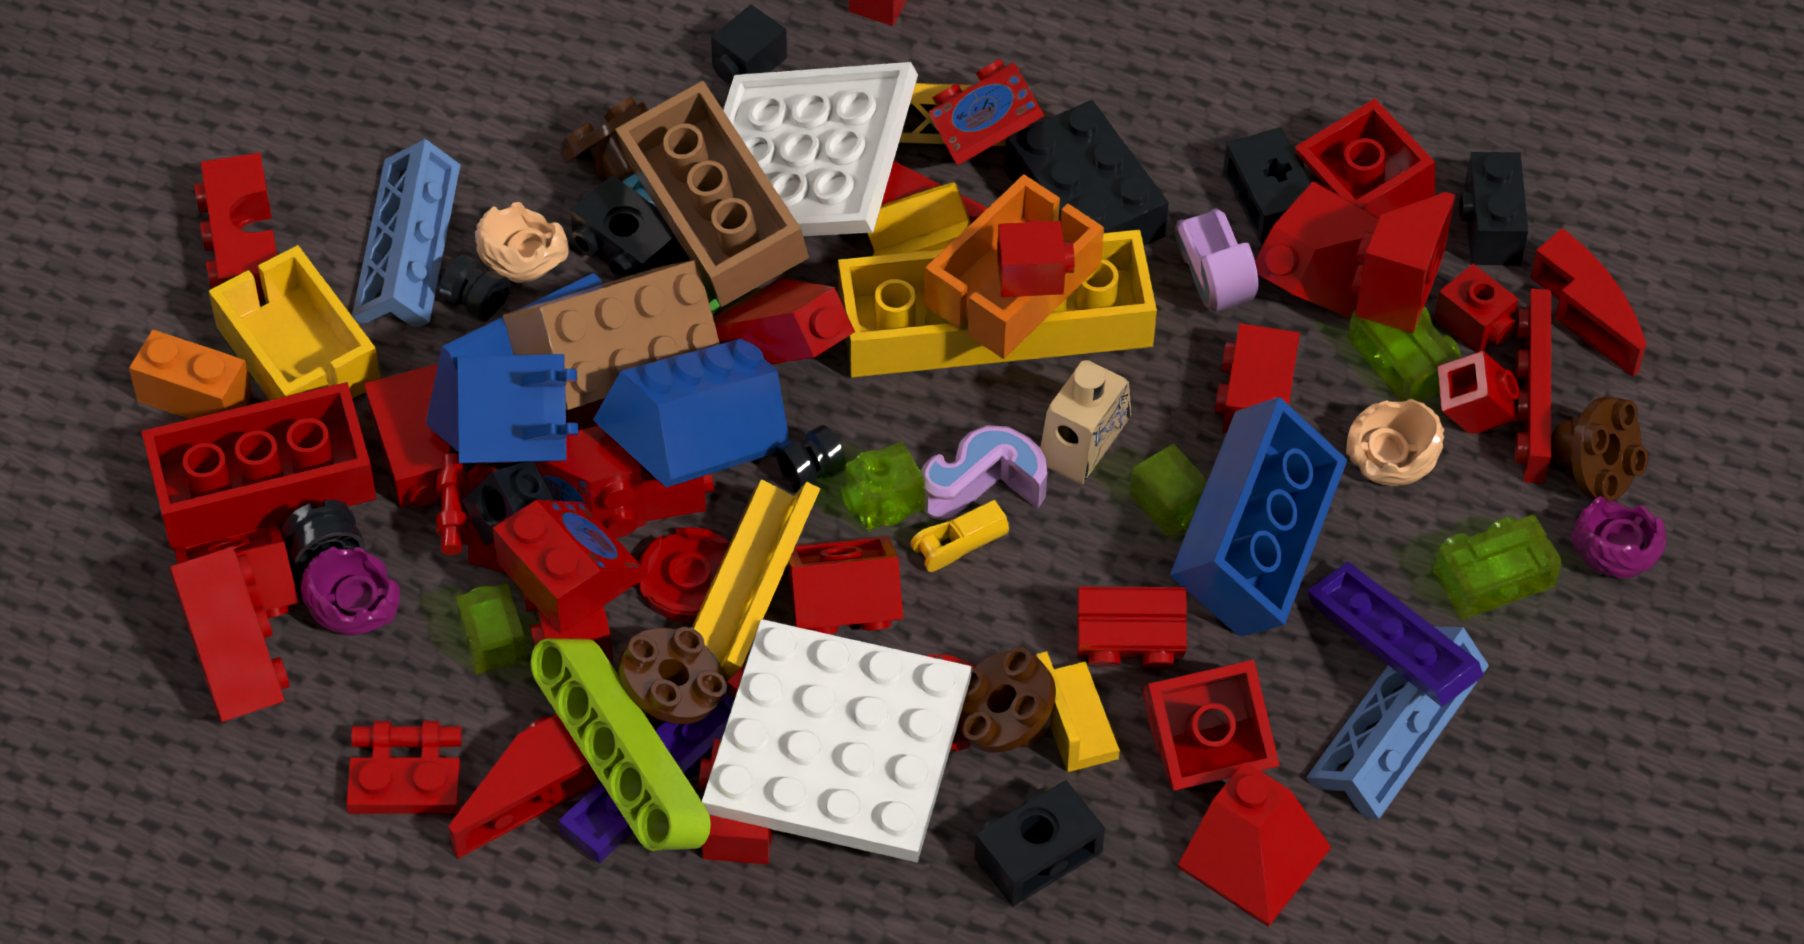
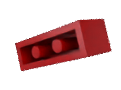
(229, 633)

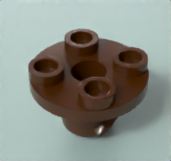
(604, 141)
(1601, 448)
(671, 675)
(1007, 702)

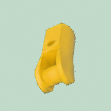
(966, 533)

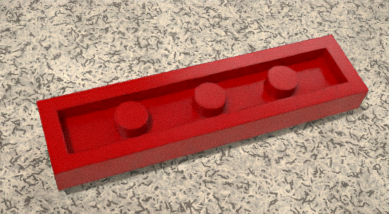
(1534, 403)

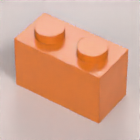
(188, 377)

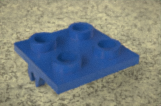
(513, 408)

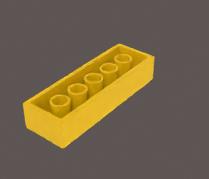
(901, 334)

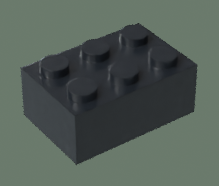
(1090, 169)

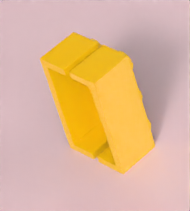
(301, 334)

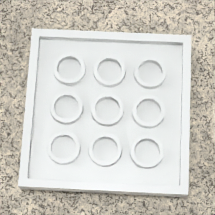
(825, 138)
(837, 740)

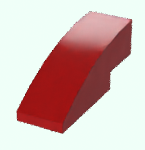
(1589, 300)

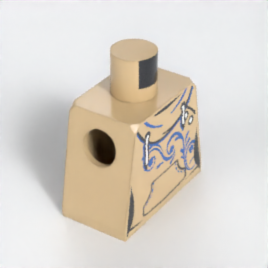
(1094, 407)

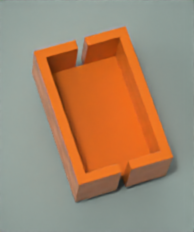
(965, 278)

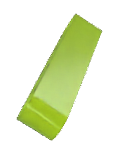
(620, 744)

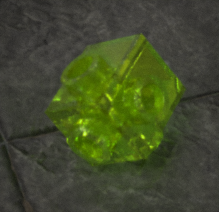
(883, 486)

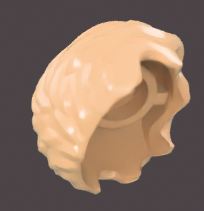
(520, 243)
(1395, 442)

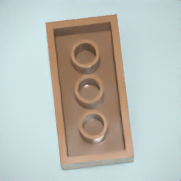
(712, 193)
(618, 326)

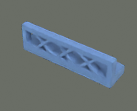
(414, 233)
(1396, 745)

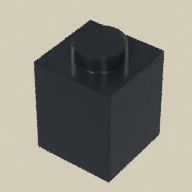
(748, 45)

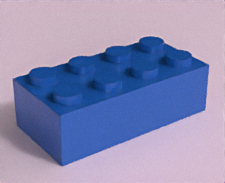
(1259, 517)

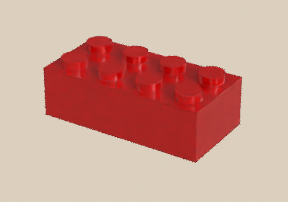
(258, 464)

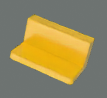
(920, 222)
(1079, 718)

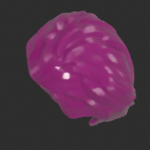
(1618, 538)
(349, 591)

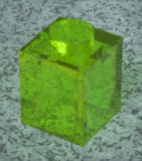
(1167, 489)
(491, 628)

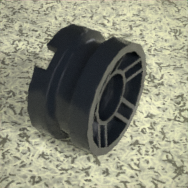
(318, 529)

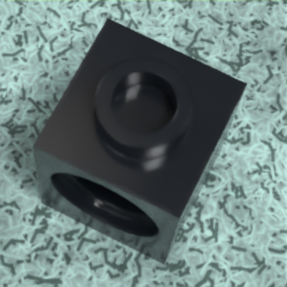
(503, 495)

